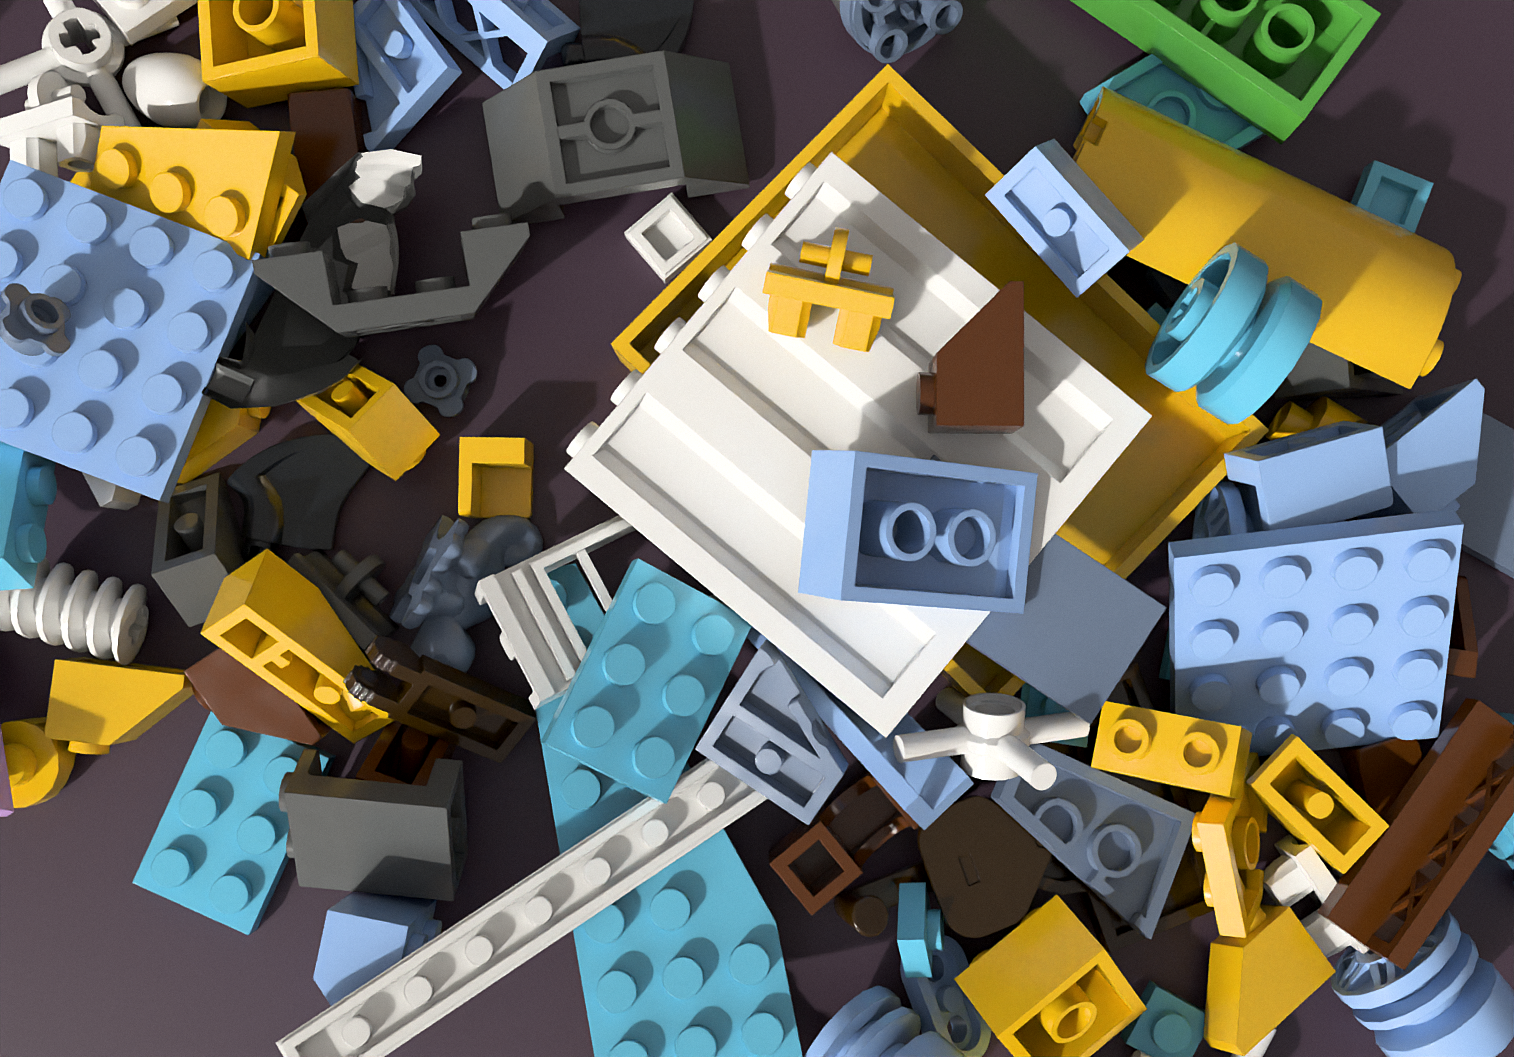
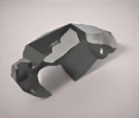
(292, 349)

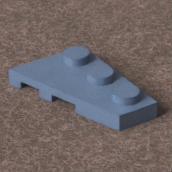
(1105, 833)

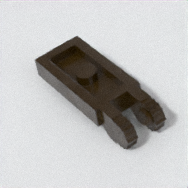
(441, 700)

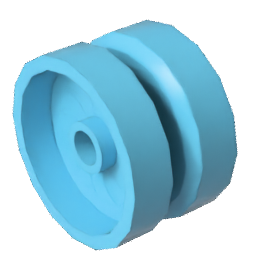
(1233, 334)

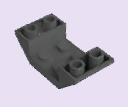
(614, 133)
(312, 283)

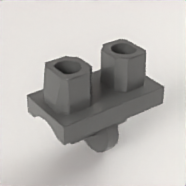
(350, 591)

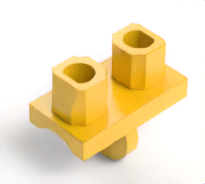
(860, 302)

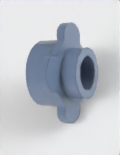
(33, 322)
(449, 397)

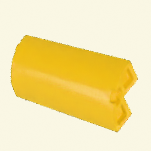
(1194, 195)

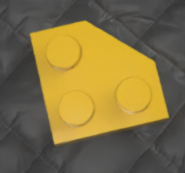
(1230, 846)

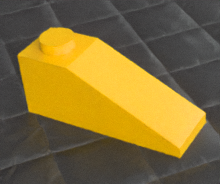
(293, 641)

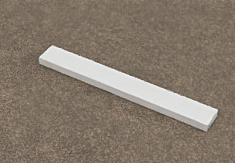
(525, 919)

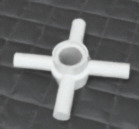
(992, 737)

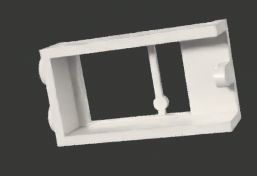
(533, 617)

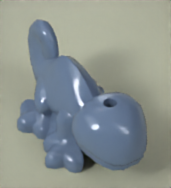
(445, 579)

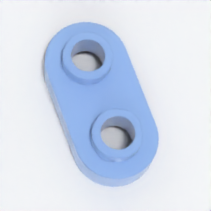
(941, 999)

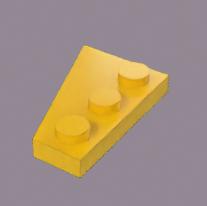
(199, 178)

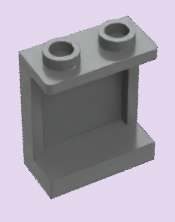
(376, 832)

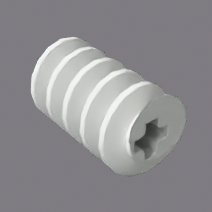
(78, 612)

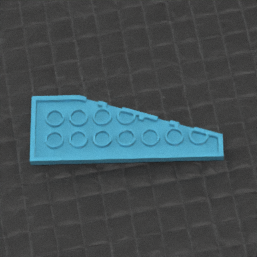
(689, 953)

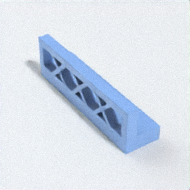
(531, 24)
(919, 786)

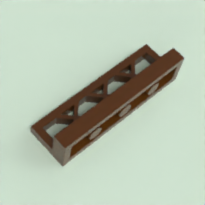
(1433, 837)

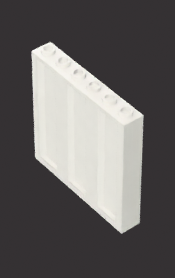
(725, 422)

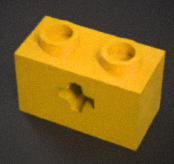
(1172, 749)

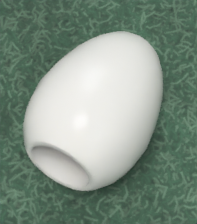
(171, 90)

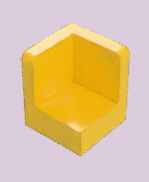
(495, 477)

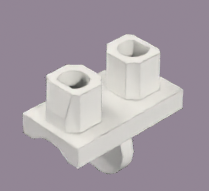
(55, 127)
(1303, 873)

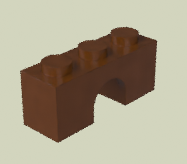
(830, 851)

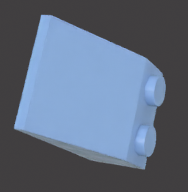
(917, 532)

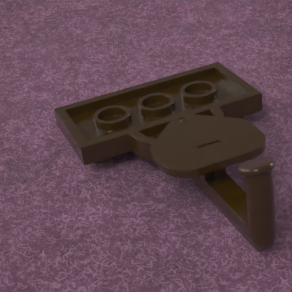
(991, 866)

